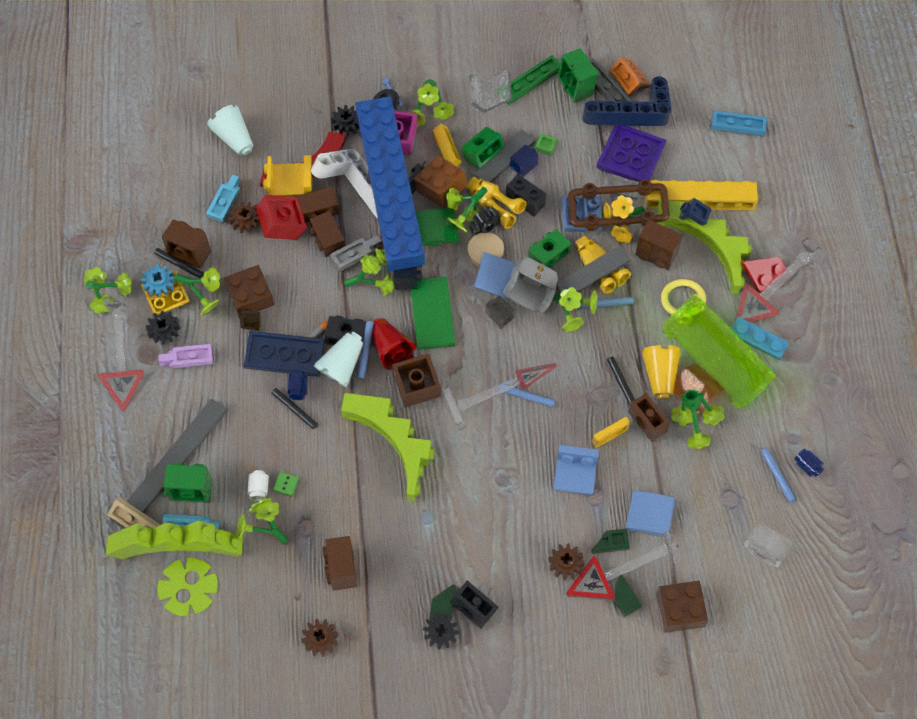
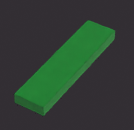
(533, 78)

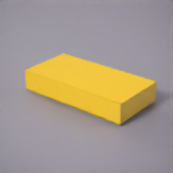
(610, 432)

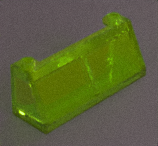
(719, 351)

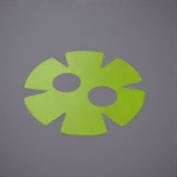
(198, 599)

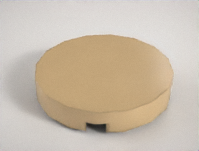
(486, 243)

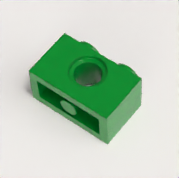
(482, 147)
(552, 240)

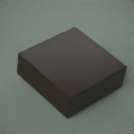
(250, 320)

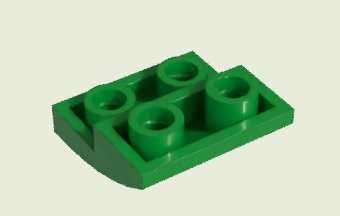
(436, 227)

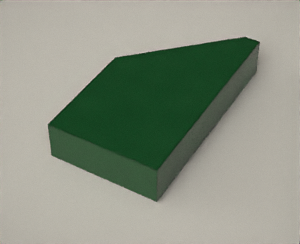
(612, 541)
(625, 597)
(441, 603)

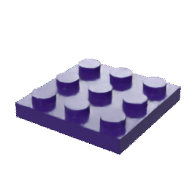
(631, 153)

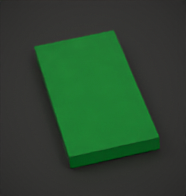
(432, 314)

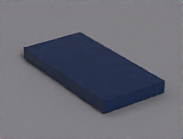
(283, 353)

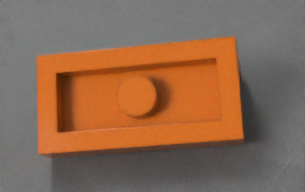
(629, 75)

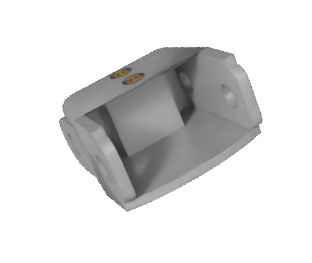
(531, 284)

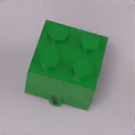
(577, 75)
(188, 483)

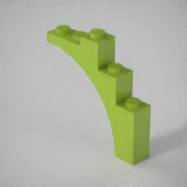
(715, 234)
(378, 415)
(171, 537)

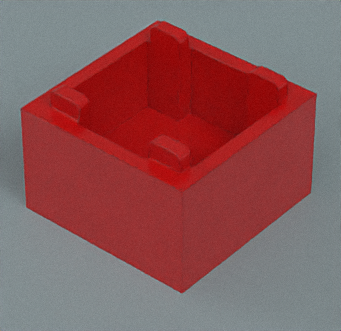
(281, 217)

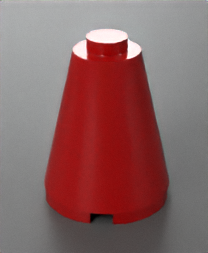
(391, 343)

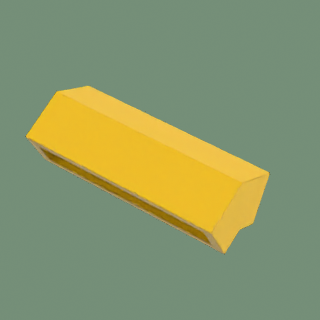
(446, 145)

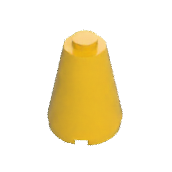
(661, 369)

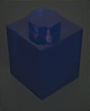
(524, 160)

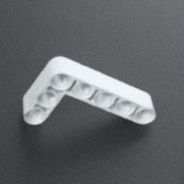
(351, 165)

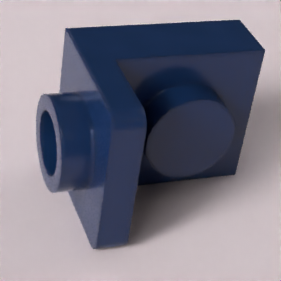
(696, 211)

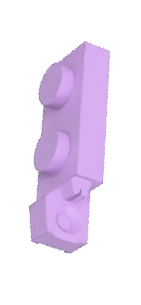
(187, 356)

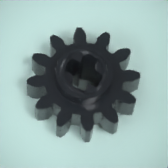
(345, 120)
(484, 221)
(168, 324)
(446, 637)

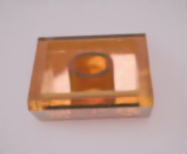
(696, 378)

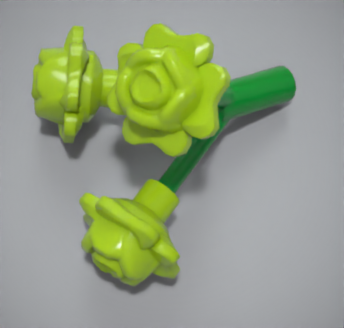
(372, 265)

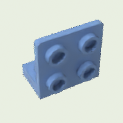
(575, 470)

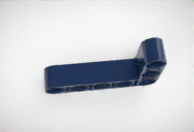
(632, 112)

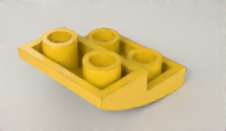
(174, 299)

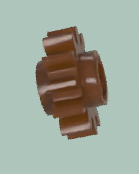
(244, 217)
(573, 564)
(321, 645)

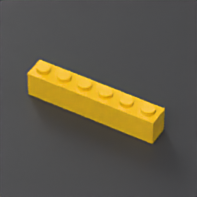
(716, 195)

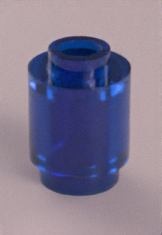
(297, 385)
(809, 463)

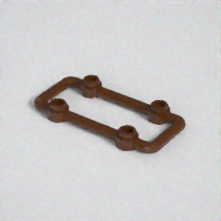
(590, 191)

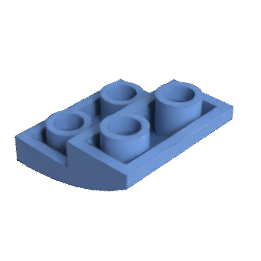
(583, 208)
(493, 274)
(650, 513)

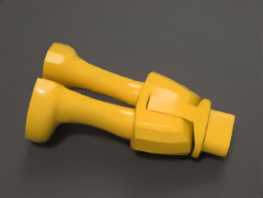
(488, 200)
(591, 251)

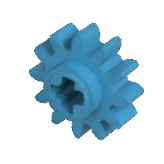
(159, 286)

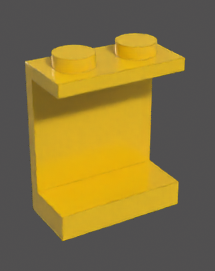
(288, 178)

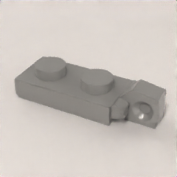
(355, 252)

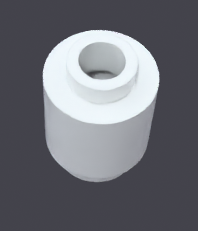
(258, 485)

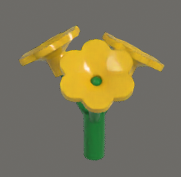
(622, 208)

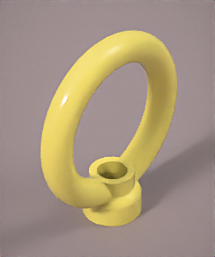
(676, 283)

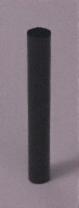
(179, 263)
(620, 379)
(294, 408)

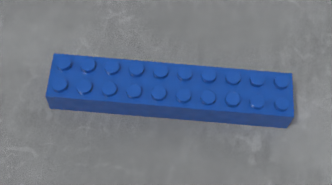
(390, 184)

